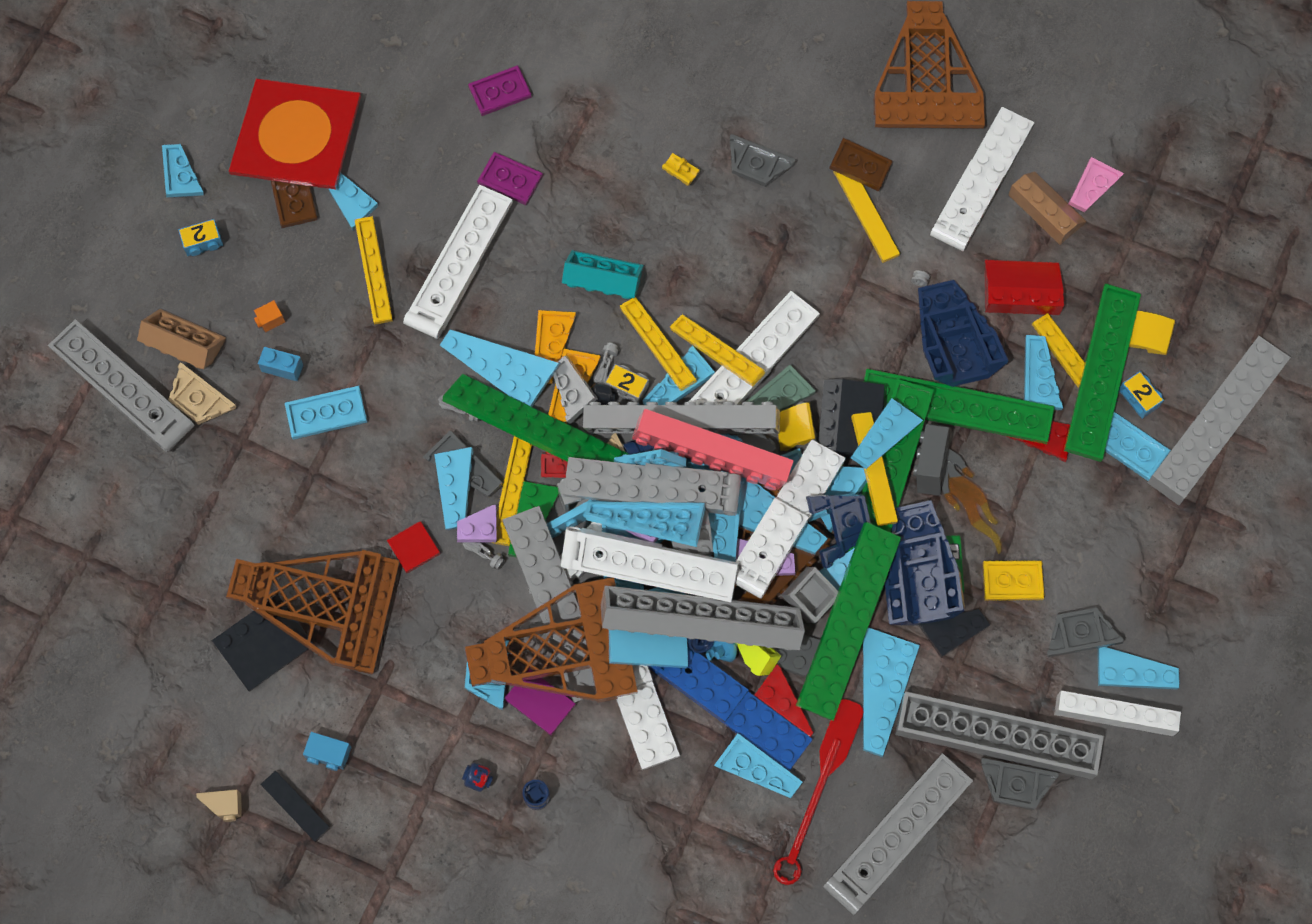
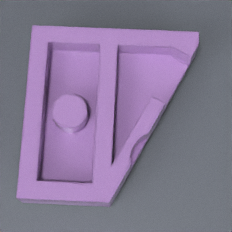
(478, 526)

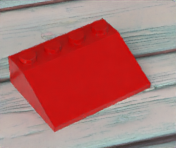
(1023, 287)

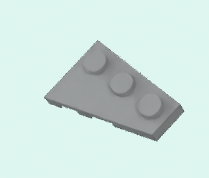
(573, 389)

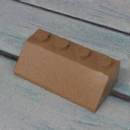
(1046, 207)
(180, 338)

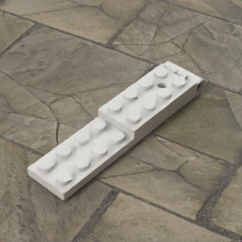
(981, 179)
(457, 262)
(762, 347)
(786, 518)
(648, 563)
(647, 722)

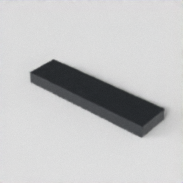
(295, 806)

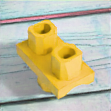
(680, 169)

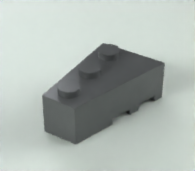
(931, 459)

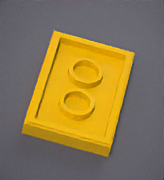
(1013, 580)

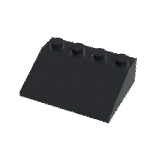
(839, 403)
(259, 647)

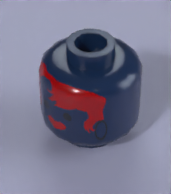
(477, 777)

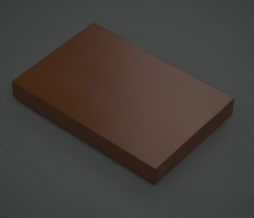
(860, 164)
(293, 203)

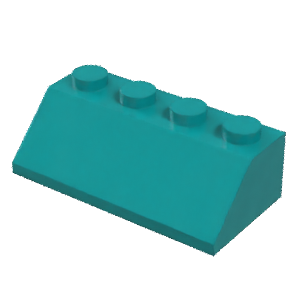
(602, 274)

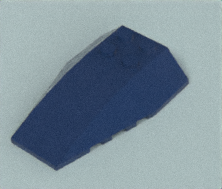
(956, 336)
(924, 574)

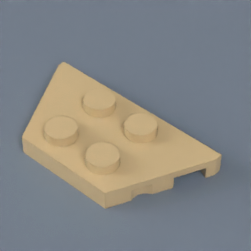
(197, 398)

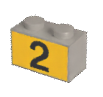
(627, 383)

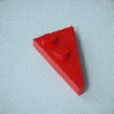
(779, 696)

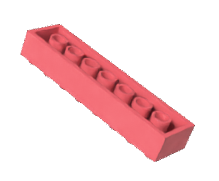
(712, 449)

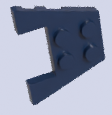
(847, 518)

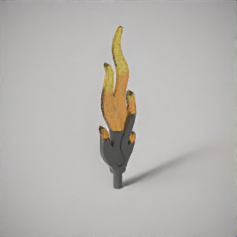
(968, 495)

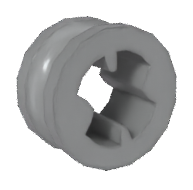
(920, 278)

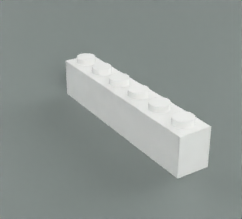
(1117, 713)

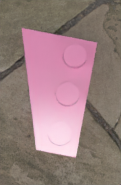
(1093, 184)

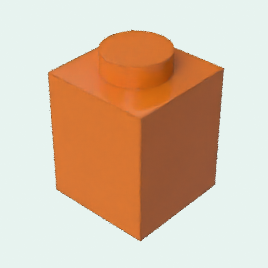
(268, 316)

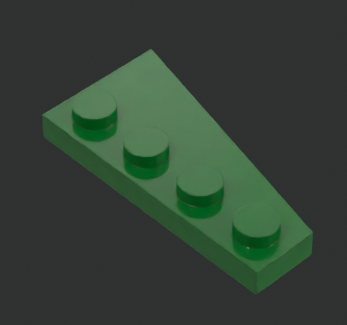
(533, 496)

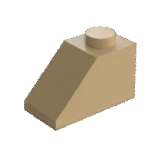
(223, 803)

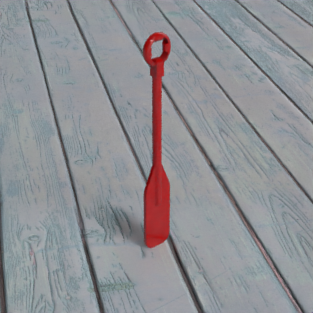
(832, 754)

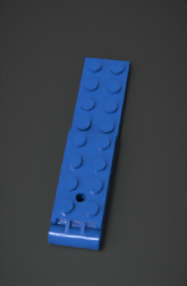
(737, 708)

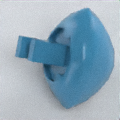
(722, 651)

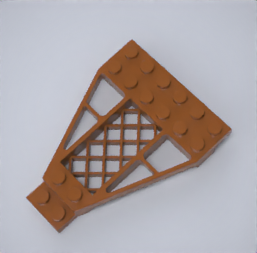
(928, 107)
(365, 610)
(490, 662)

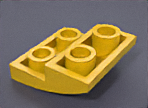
(1152, 332)
(795, 426)

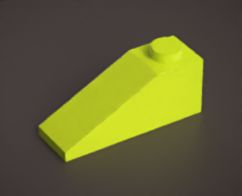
(759, 658)

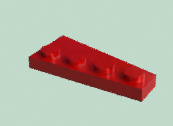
(1056, 441)

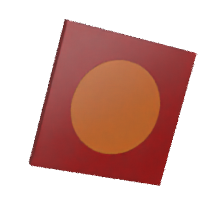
(295, 134)

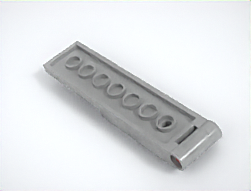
(121, 386)
(652, 484)
(898, 834)

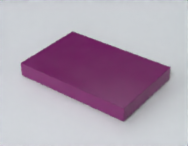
(499, 90)
(510, 178)
(541, 707)

